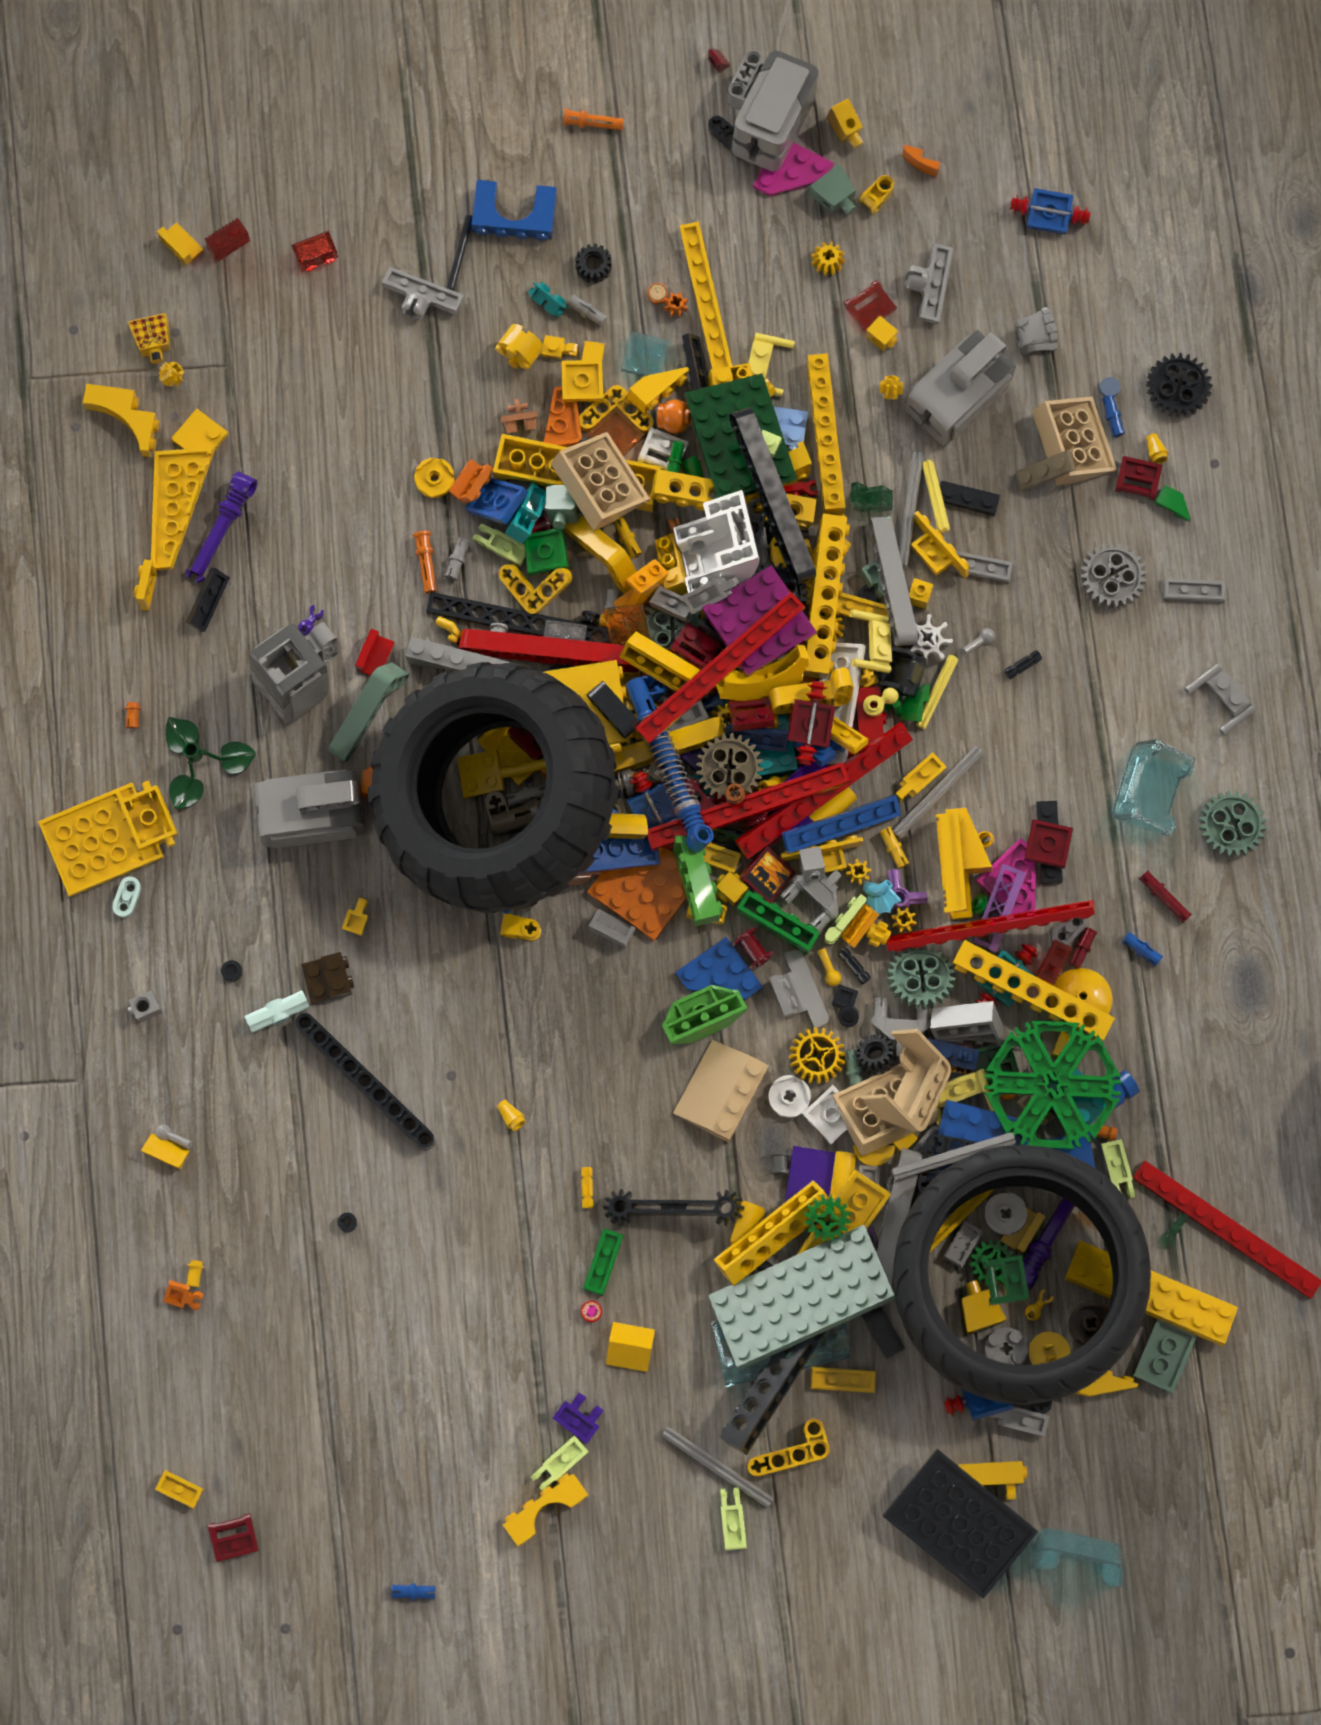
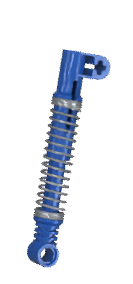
(687, 809)

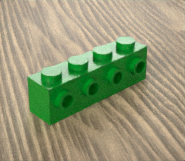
(777, 922)

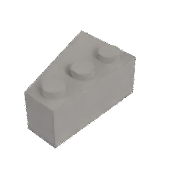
(967, 1022)

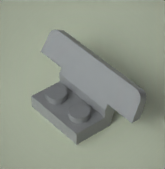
(798, 991)

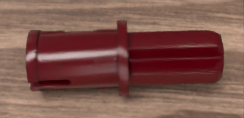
(1082, 947)

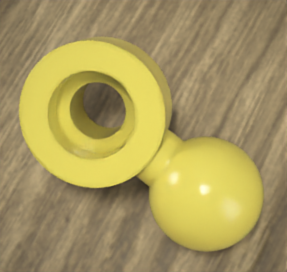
(888, 696)

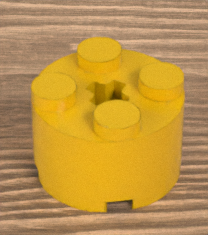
(519, 347)

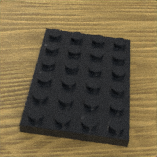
(960, 1523)

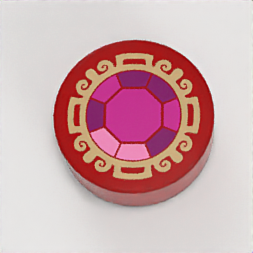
(591, 1311)

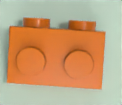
(470, 481)

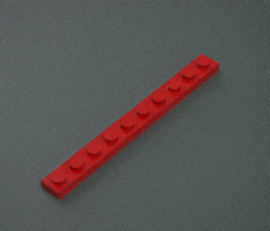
(720, 668)
(755, 803)
(793, 813)
(995, 924)
(1227, 1229)

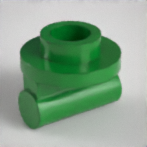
(896, 706)
(979, 904)

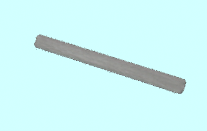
(910, 507)
(941, 788)
(950, 1157)
(717, 1467)

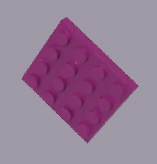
(746, 606)

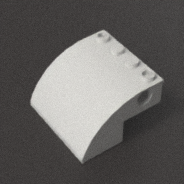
(718, 543)

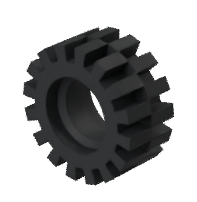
(598, 252)
(871, 1045)

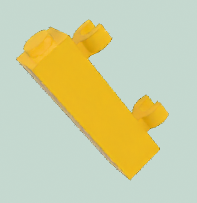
(998, 1474)

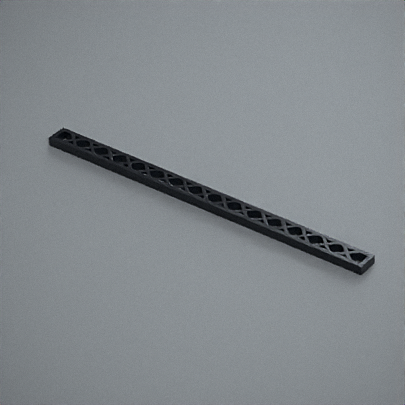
(514, 613)

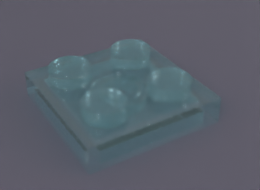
(645, 355)

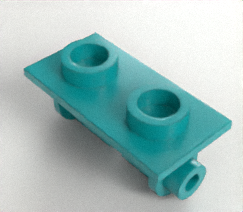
(555, 302)

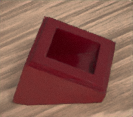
(718, 60)

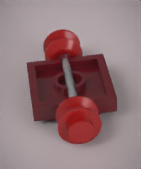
(811, 723)

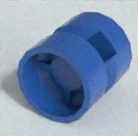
(1127, 1088)

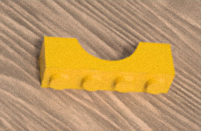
(567, 1492)

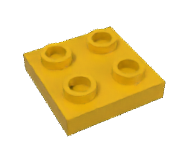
(480, 774)

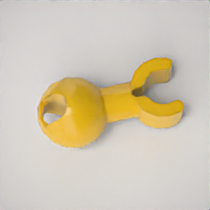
(1035, 1309)

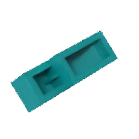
(527, 514)

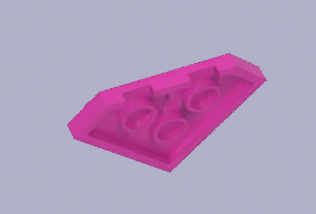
(798, 170)
(1014, 858)

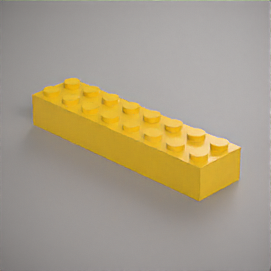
(532, 459)

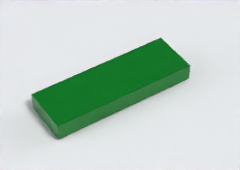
(603, 1262)

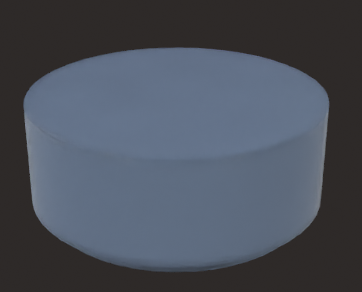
(1109, 386)

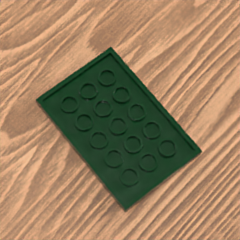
(710, 416)

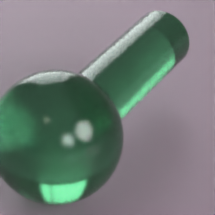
(1168, 1239)

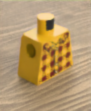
(152, 336)

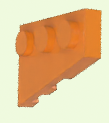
(563, 422)

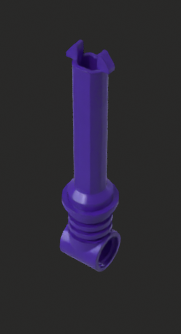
(241, 487)
(1040, 1249)

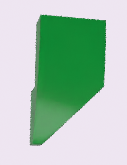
(1174, 502)
(913, 707)

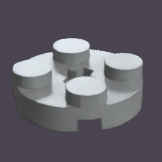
(1012, 1338)

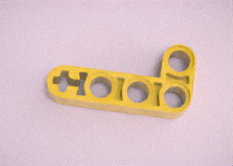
(838, 693)
(786, 1454)

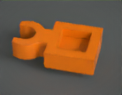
(178, 1294)

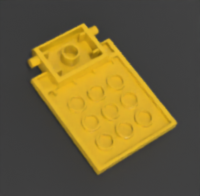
(108, 836)

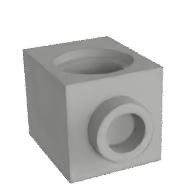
(812, 864)
(153, 1009)

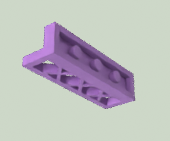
(1009, 904)

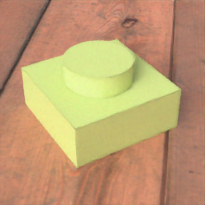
(772, 441)

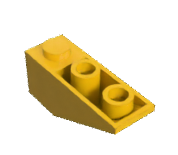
(652, 388)
(672, 561)
(1108, 1384)

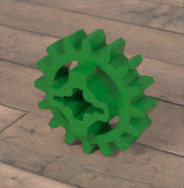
(836, 1218)
(978, 1258)

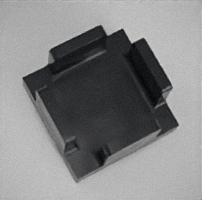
(904, 674)

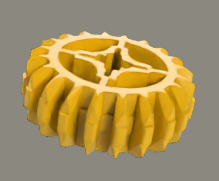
(810, 1038)

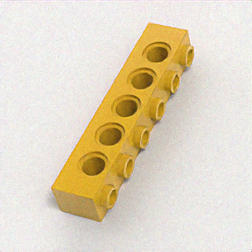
(768, 1235)

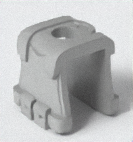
(1036, 332)

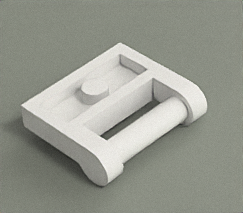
(659, 443)

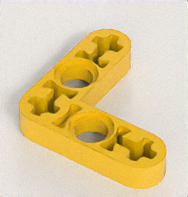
(616, 402)
(532, 594)

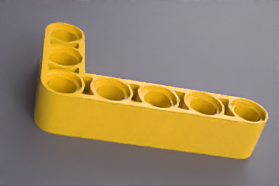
(605, 550)

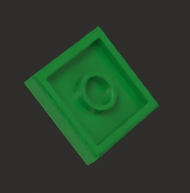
(546, 551)

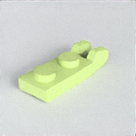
(502, 545)
(843, 921)
(1117, 1165)
(561, 1461)
(733, 1522)

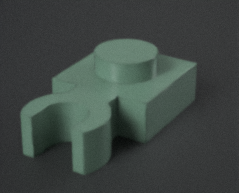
(871, 577)

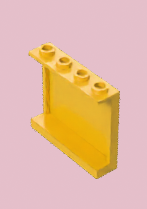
(585, 678)

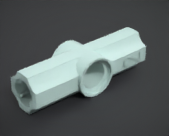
(277, 1011)

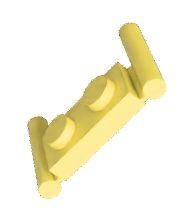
(761, 354)
(878, 642)
(962, 1088)

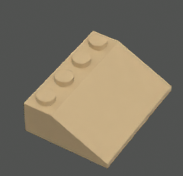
(1077, 428)
(599, 480)
(721, 1090)
(863, 1125)

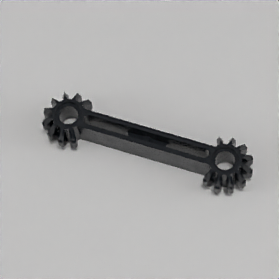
(673, 1207)

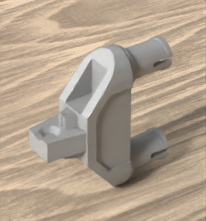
(820, 892)
(886, 1026)

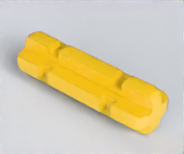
(587, 1187)

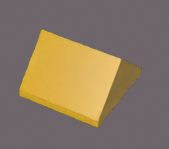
(630, 1347)

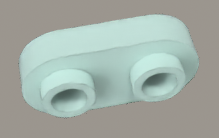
(127, 898)

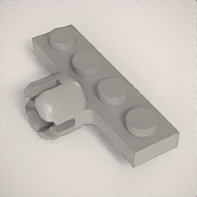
(931, 282)
(421, 294)

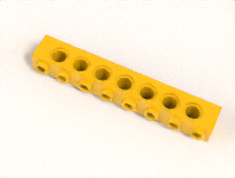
(825, 434)
(661, 492)
(828, 526)
(969, 951)

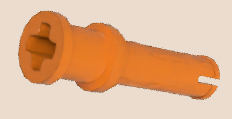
(581, 122)
(424, 553)

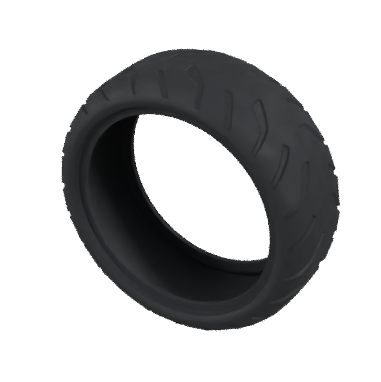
(1090, 1193)

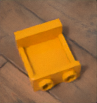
(643, 584)

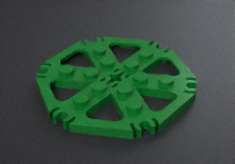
(1073, 1085)

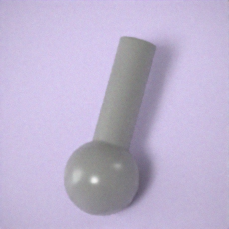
(986, 637)
(164, 1132)

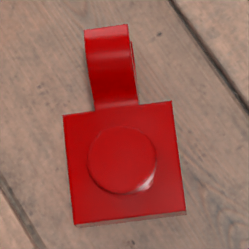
(800, 488)

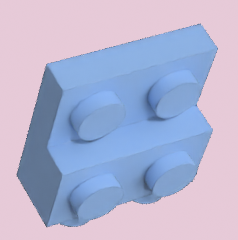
(792, 425)

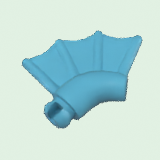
(881, 896)

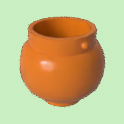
(673, 416)

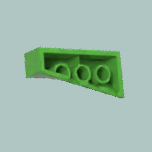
(697, 883)

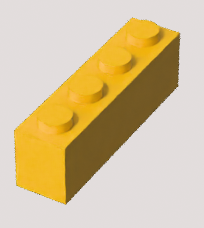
(657, 662)

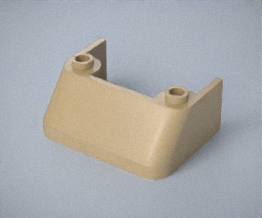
(921, 1085)

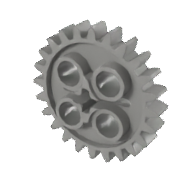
(1102, 561)

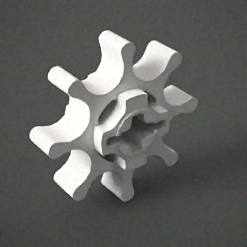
(928, 631)

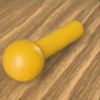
(832, 976)

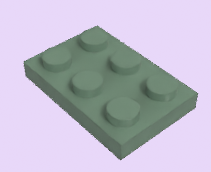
(1164, 1356)

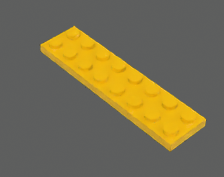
(1168, 1298)

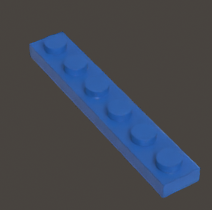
(841, 824)

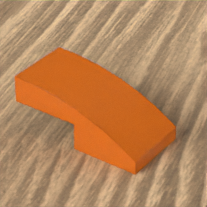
(914, 158)

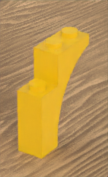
(124, 406)
(781, 673)

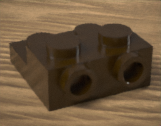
(327, 978)

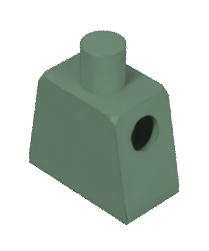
(834, 191)
(561, 506)

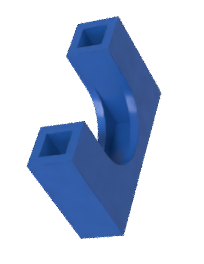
(536, 225)

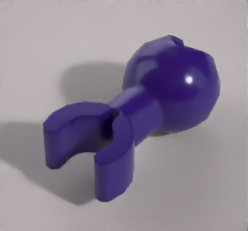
(307, 625)

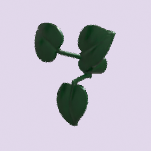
(182, 738)

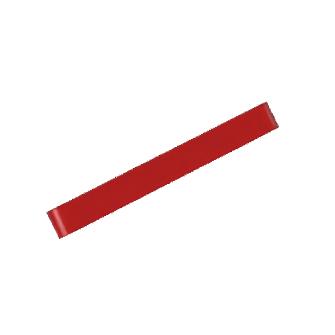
(541, 649)

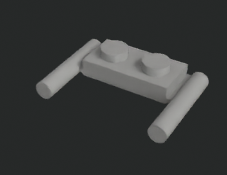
(1227, 692)

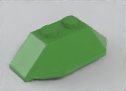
(703, 1014)

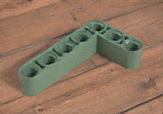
(380, 684)

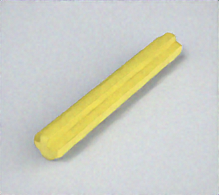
(935, 496)
(937, 690)

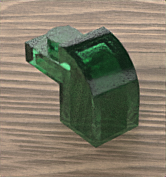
(871, 498)

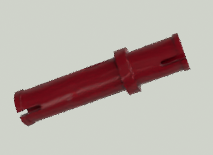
(1165, 896)

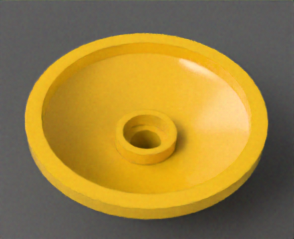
(1091, 984)

